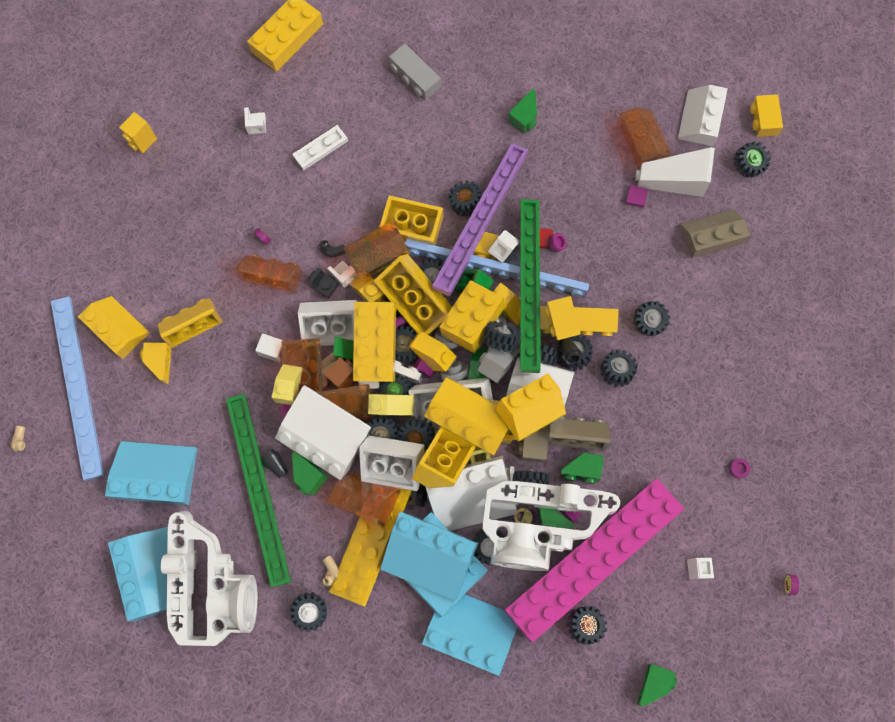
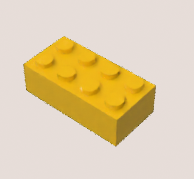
(285, 33)
(413, 294)
(374, 341)

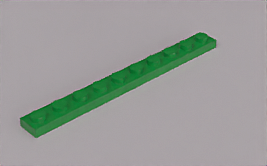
(529, 287)
(258, 491)

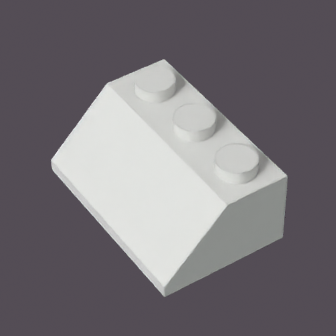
(702, 114)
(327, 320)
(561, 377)
(390, 462)

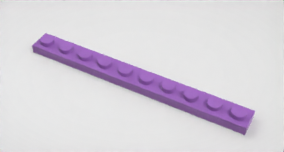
(479, 220)

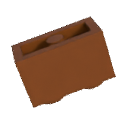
(340, 374)

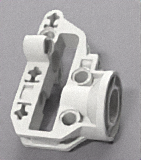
(521, 545)
(232, 604)

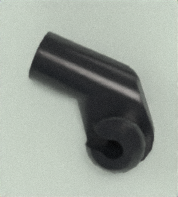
(329, 250)

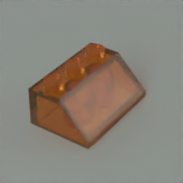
(643, 135)
(376, 250)
(270, 273)
(305, 354)
(351, 399)
(363, 499)

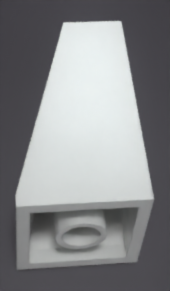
(679, 174)

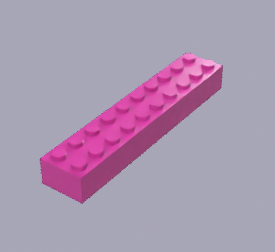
(593, 560)

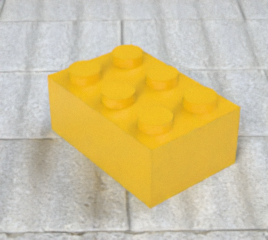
(414, 219)
(470, 316)

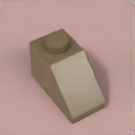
(535, 446)

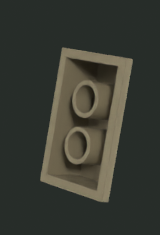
(715, 233)
(579, 433)

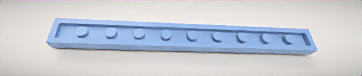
(503, 270)
(77, 389)

